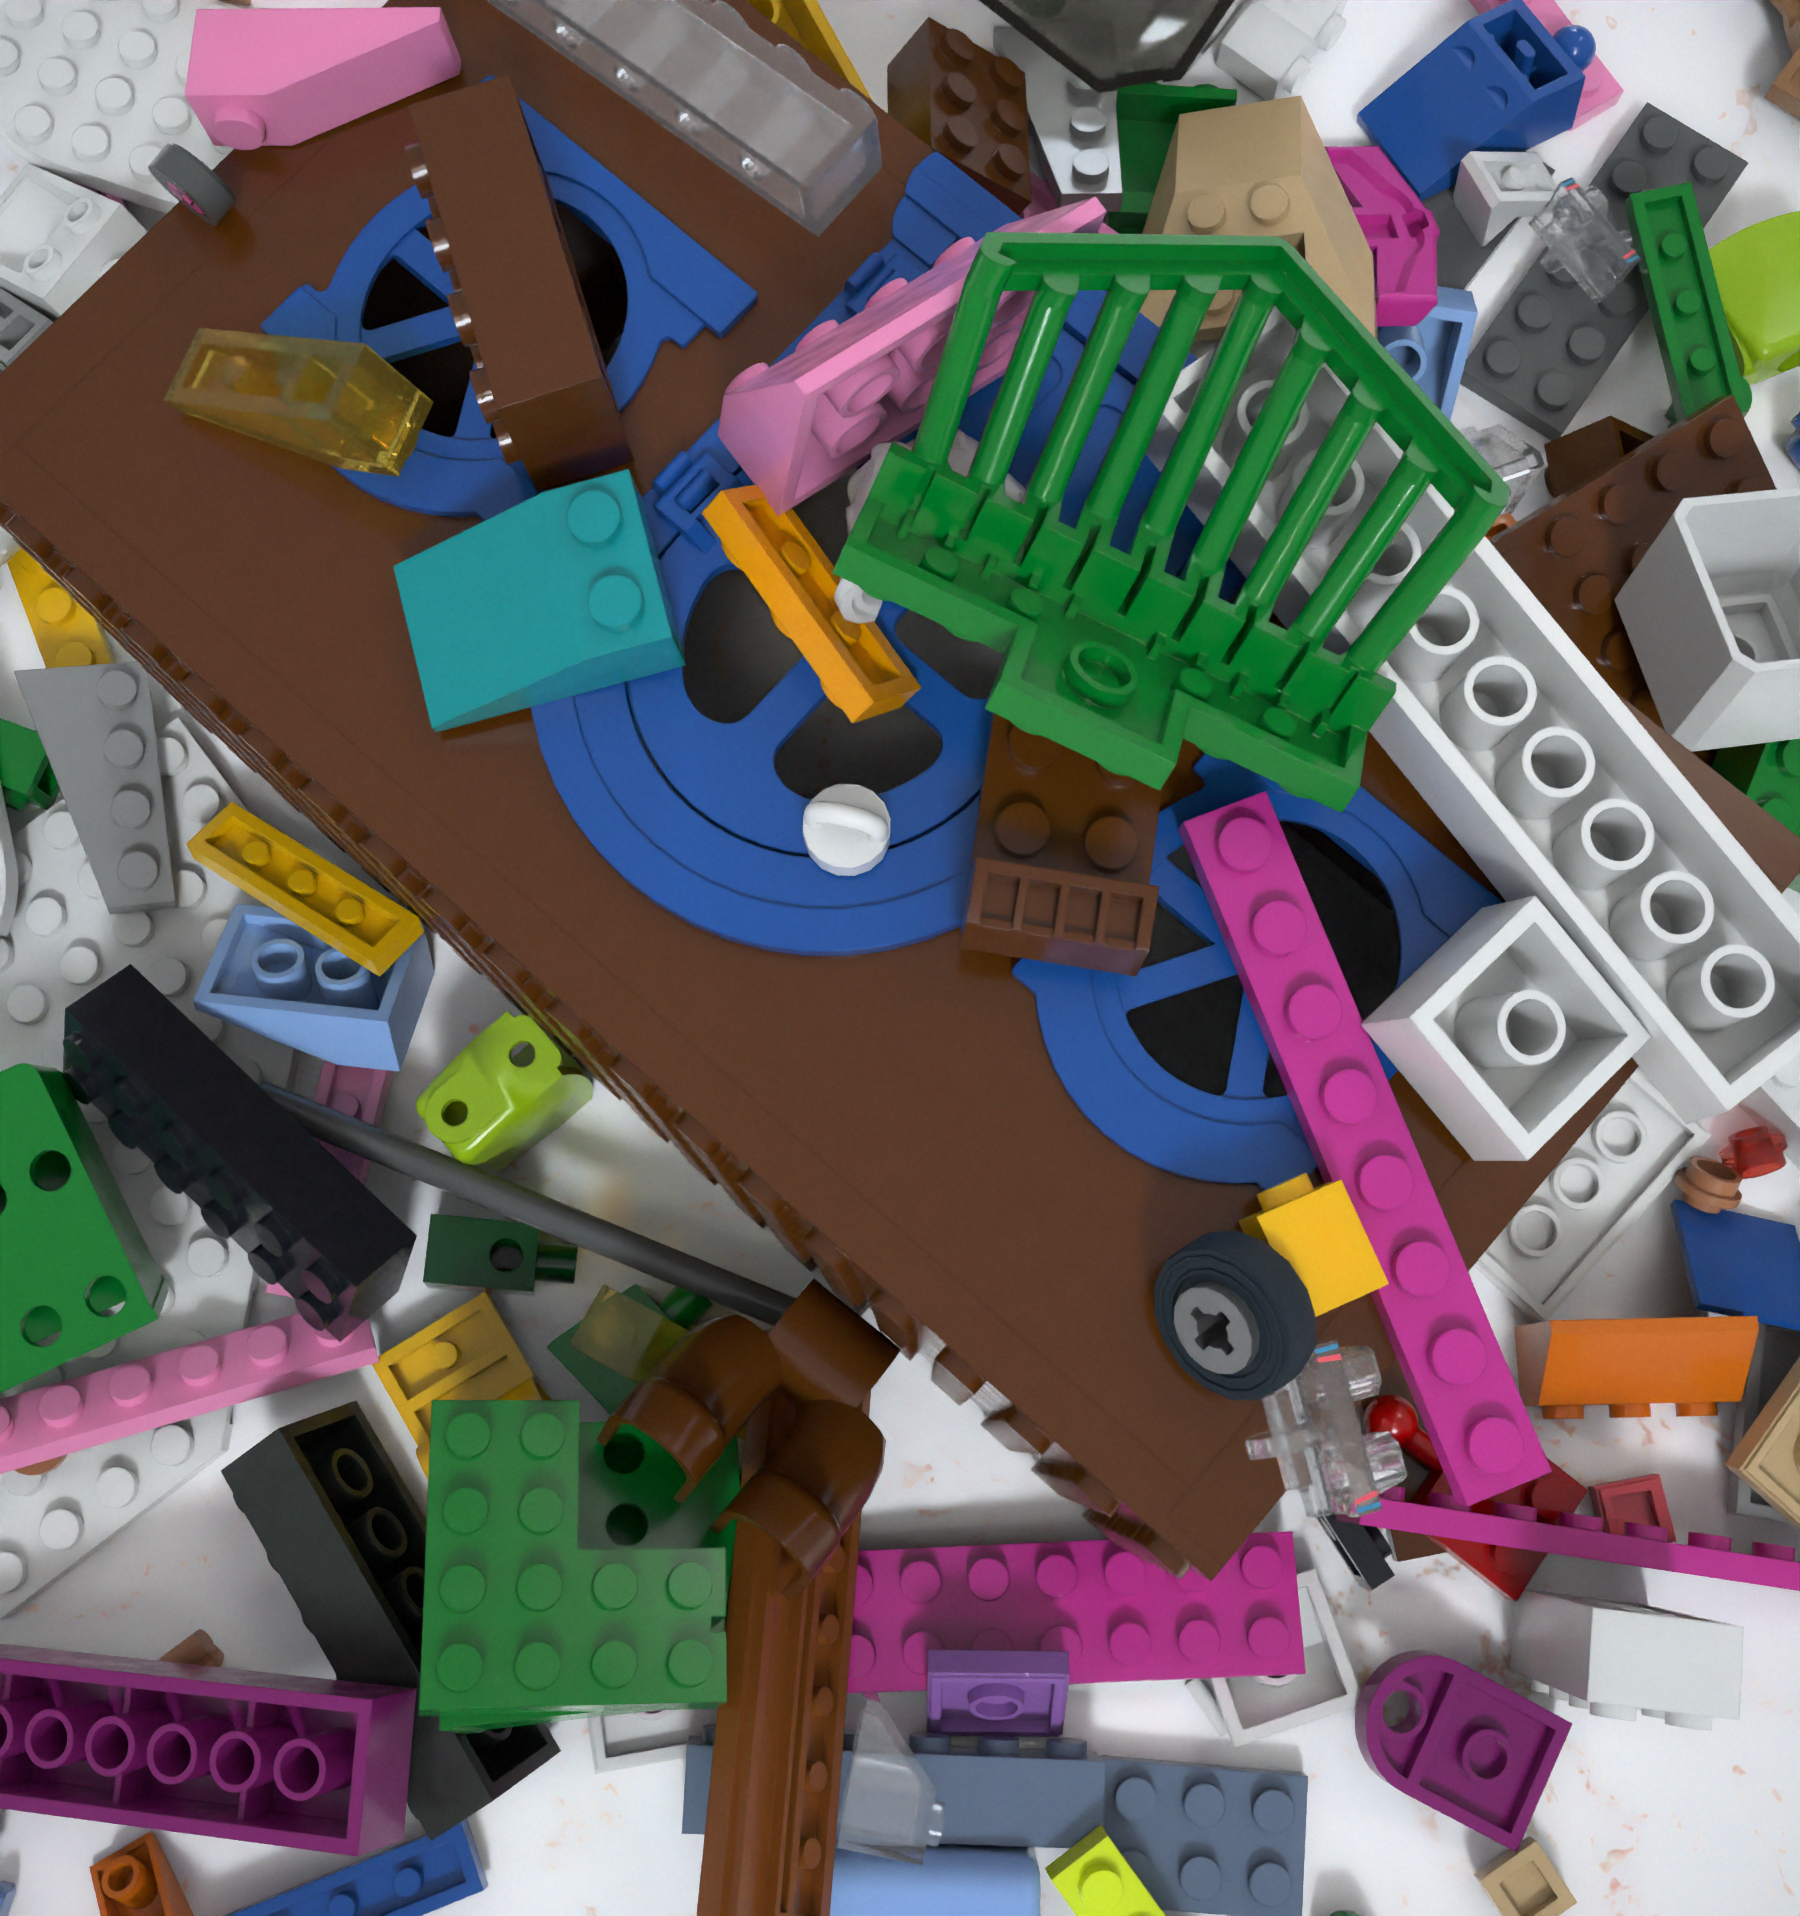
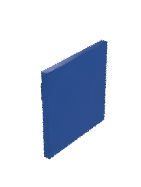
(1740, 1264)

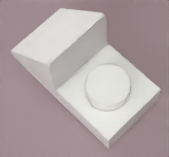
(1499, 188)

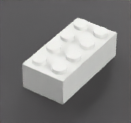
(1628, 1658)

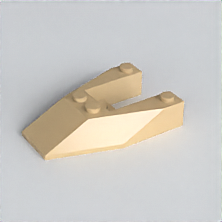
(1261, 175)

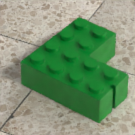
(526, 1615)

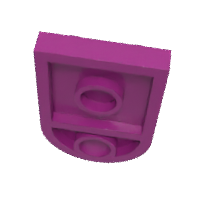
(1463, 1744)

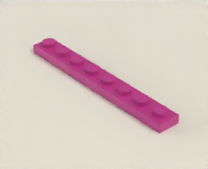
(1364, 1141)
(1583, 1538)

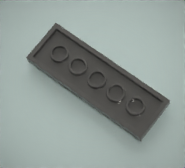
(1550, 335)

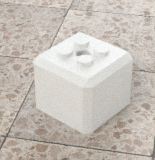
(1721, 619)

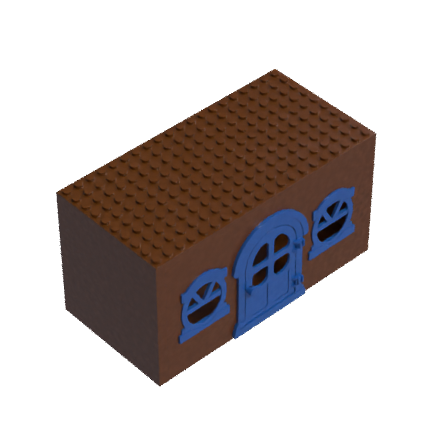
(900, 1111)

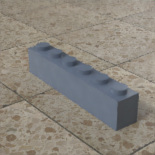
(989, 1790)

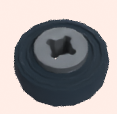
(1235, 1315)

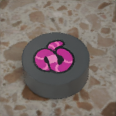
(192, 183)

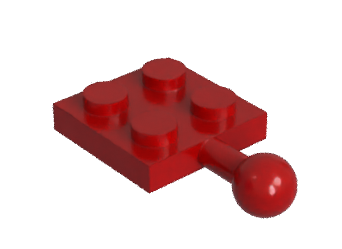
(1500, 1567)

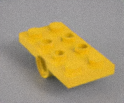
(456, 1358)

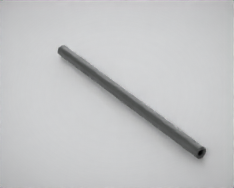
(534, 1208)

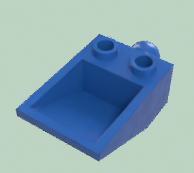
(1483, 89)

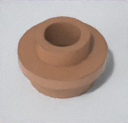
(1709, 1185)

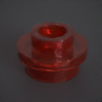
(1754, 1152)

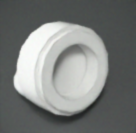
(846, 829)

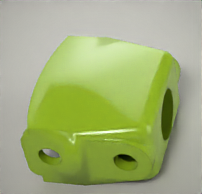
(1761, 295)
(501, 1106)

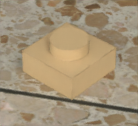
(1525, 1883)

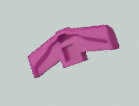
(1397, 231)

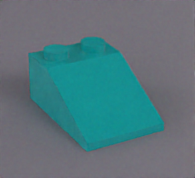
(539, 604)

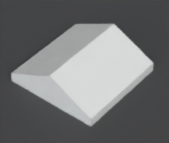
(1273, 1704)

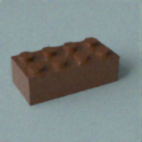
(514, 285)

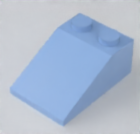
(311, 996)

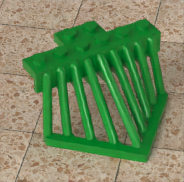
(1105, 640)

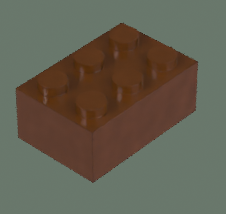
(965, 108)

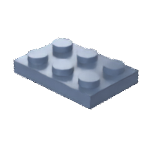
(1210, 1834)

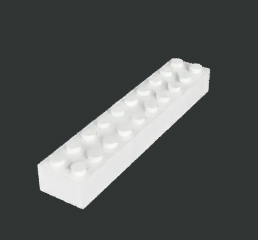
(1537, 764)

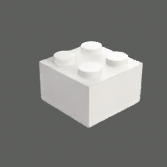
(1506, 1031)

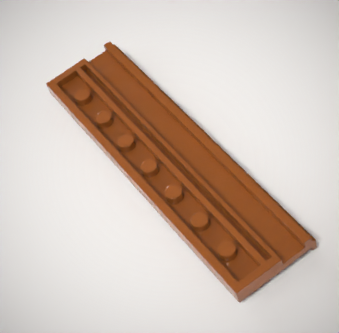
(782, 1719)

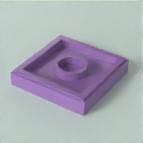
(997, 1692)

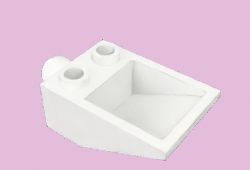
(58, 239)

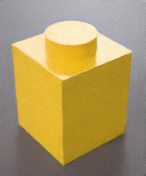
(1319, 1238)

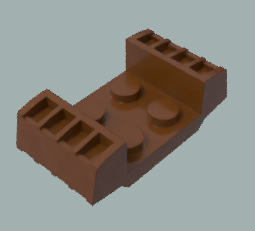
(1060, 857)

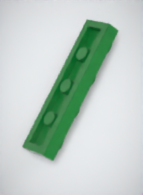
(1683, 298)

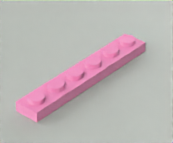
(173, 1387)

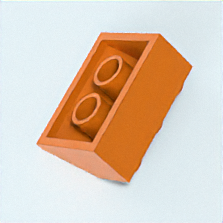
(1634, 1364)

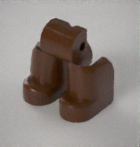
(829, 1457)

